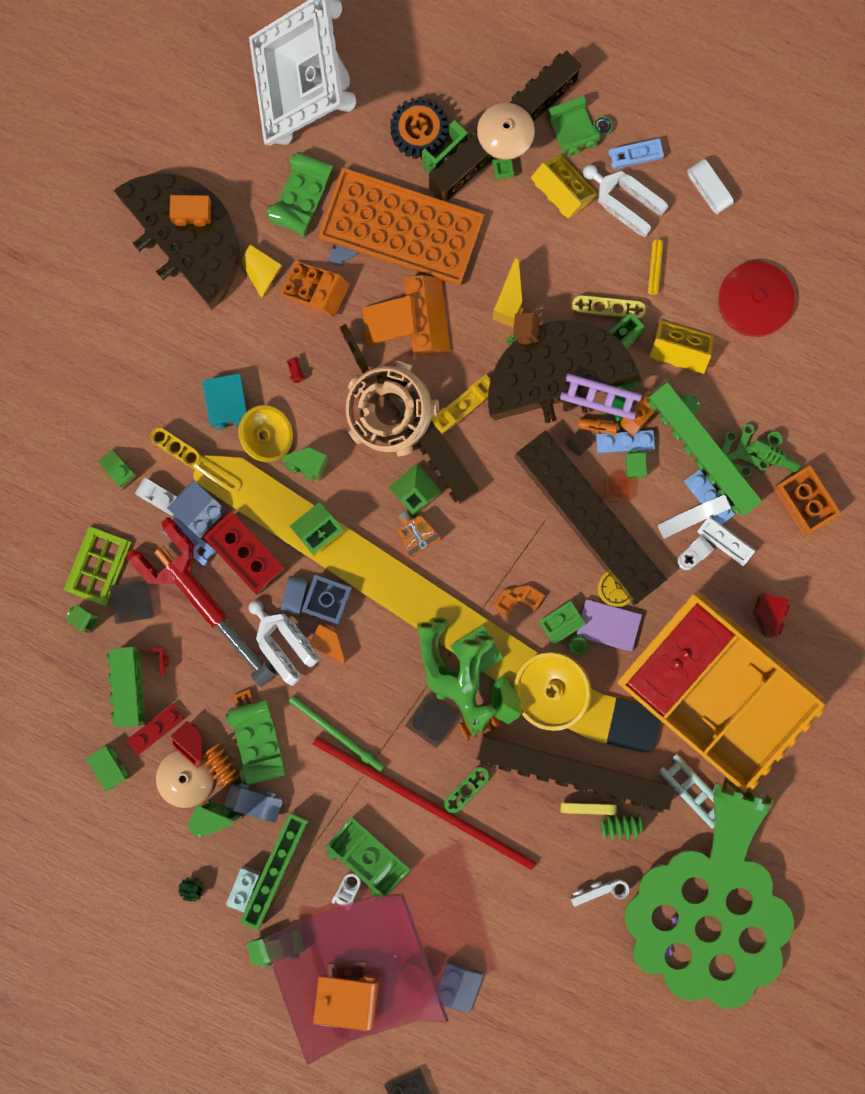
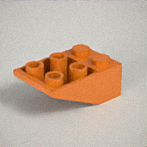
(315, 288)

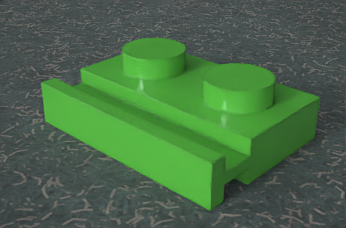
(562, 623)

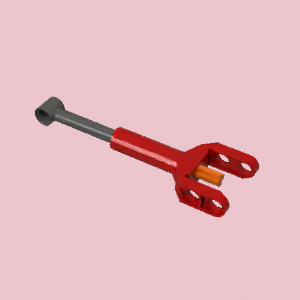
(179, 573)

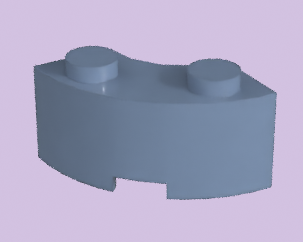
(253, 803)

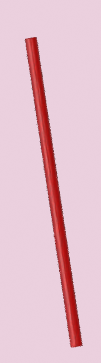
(424, 803)

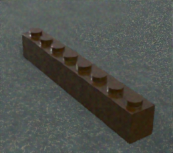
(436, 448)

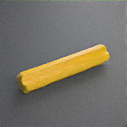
(655, 267)

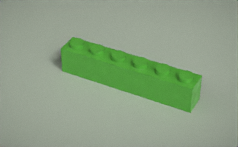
(274, 871)

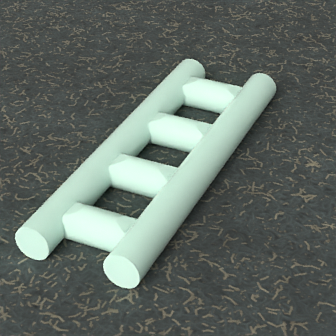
(681, 789)

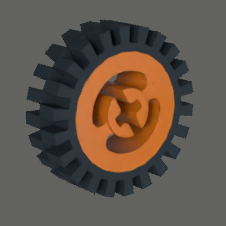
(417, 112)

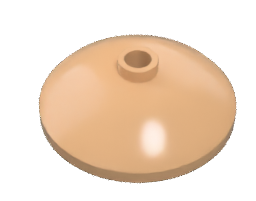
(504, 142)
(188, 794)

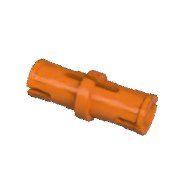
(598, 426)

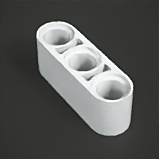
(710, 186)

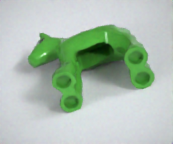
(456, 685)

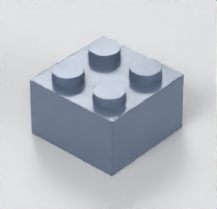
(327, 599)

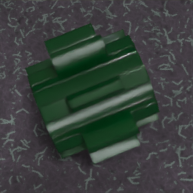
(191, 889)

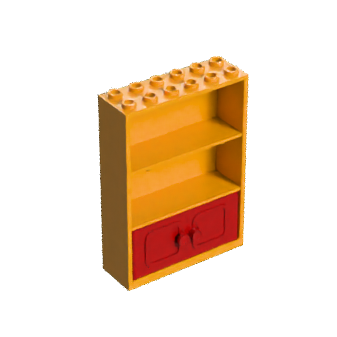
(722, 692)

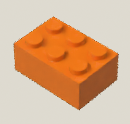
(807, 501)

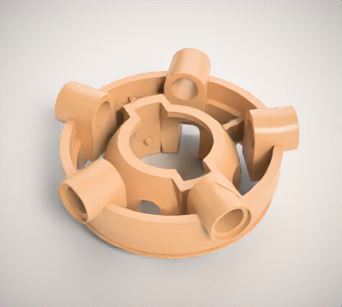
(370, 424)

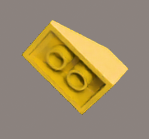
(510, 298)

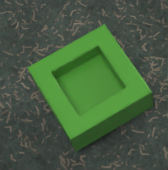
(503, 169)

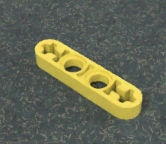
(608, 304)

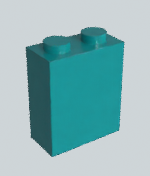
(225, 400)

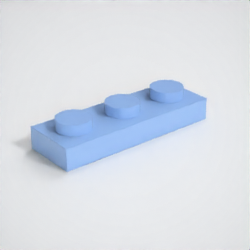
(625, 442)
(704, 492)

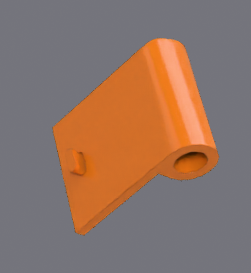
(349, 1002)

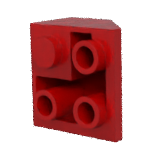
(770, 613)

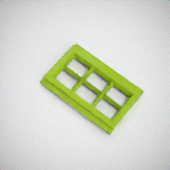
(80, 561)

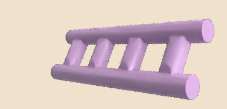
(593, 387)

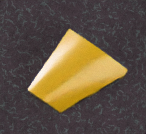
(260, 269)

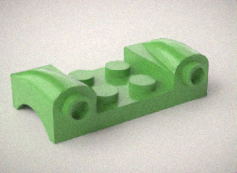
(301, 194)
(256, 742)
(367, 858)

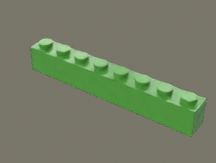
(703, 448)

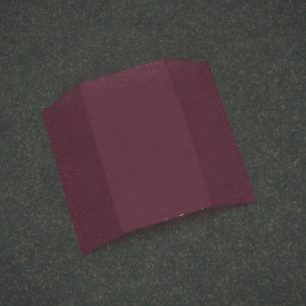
(366, 931)

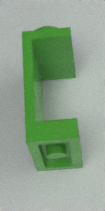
(573, 126)
(457, 135)

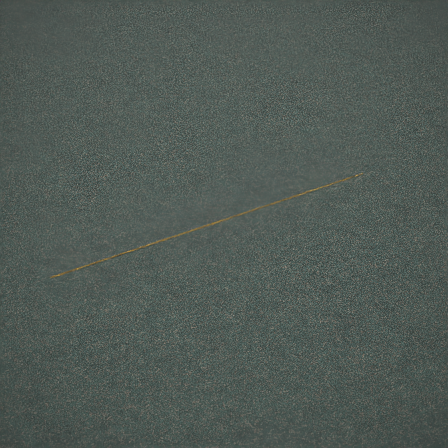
(400, 723)

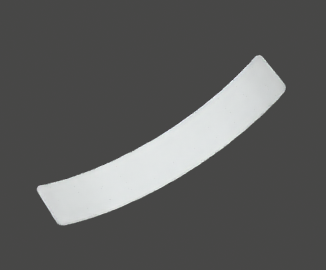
(694, 516)

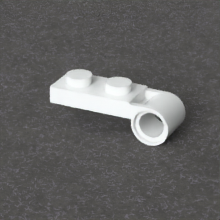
(155, 495)
(598, 889)

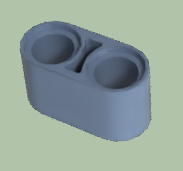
(294, 595)

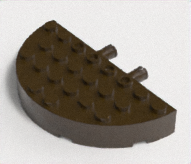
(201, 253)
(536, 372)

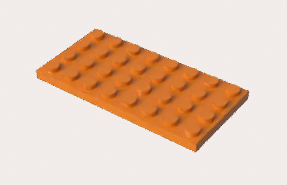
(401, 226)

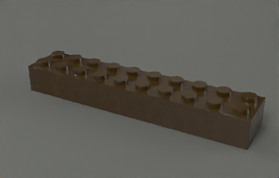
(535, 99)
(590, 517)
(577, 773)

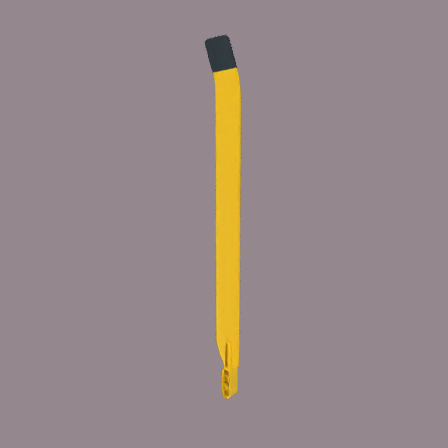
(397, 586)

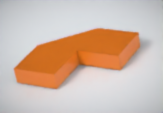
(526, 595)

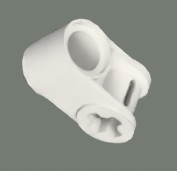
(696, 552)
(346, 893)

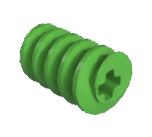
(621, 826)

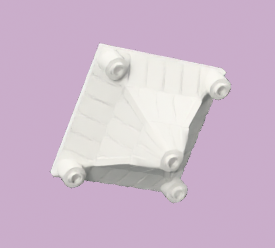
(299, 70)

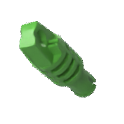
(774, 455)

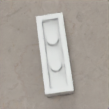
(726, 540)

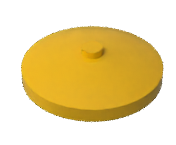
(553, 691)

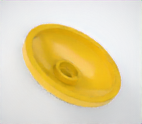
(274, 429)

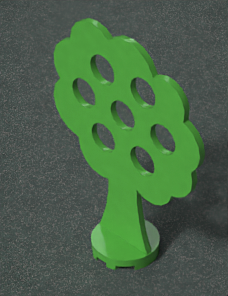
(726, 869)

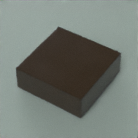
(579, 443)

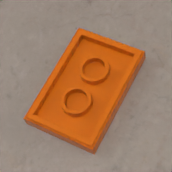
(389, 320)

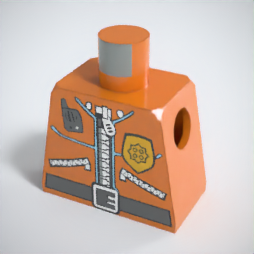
(416, 534)

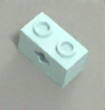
(243, 888)

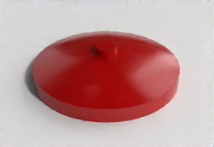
(756, 299)

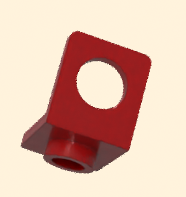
(164, 659)

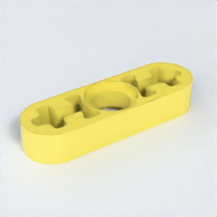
(588, 808)

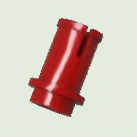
(295, 370)

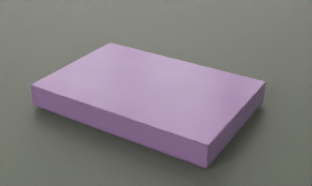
(609, 625)

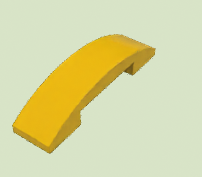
(462, 405)

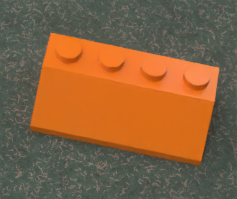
(430, 315)

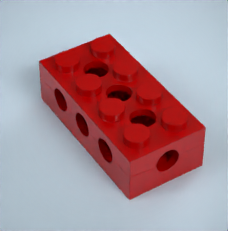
(245, 539)

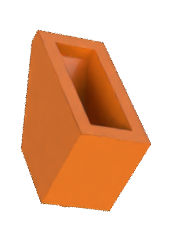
(328, 642)

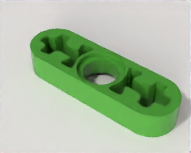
(460, 804)

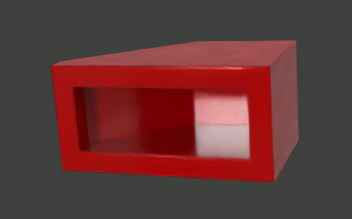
(188, 742)

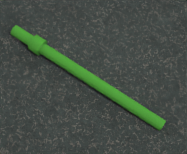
(366, 757)

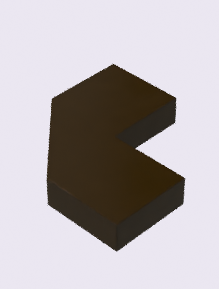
(354, 348)

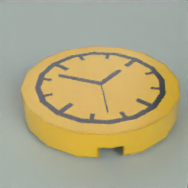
(610, 592)

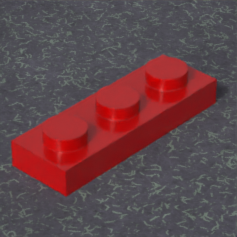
(155, 729)

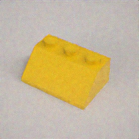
(563, 186)
(682, 347)

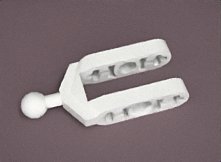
(633, 187)
(272, 649)

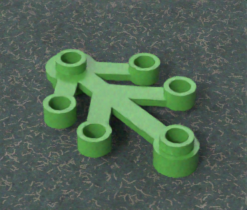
(742, 452)

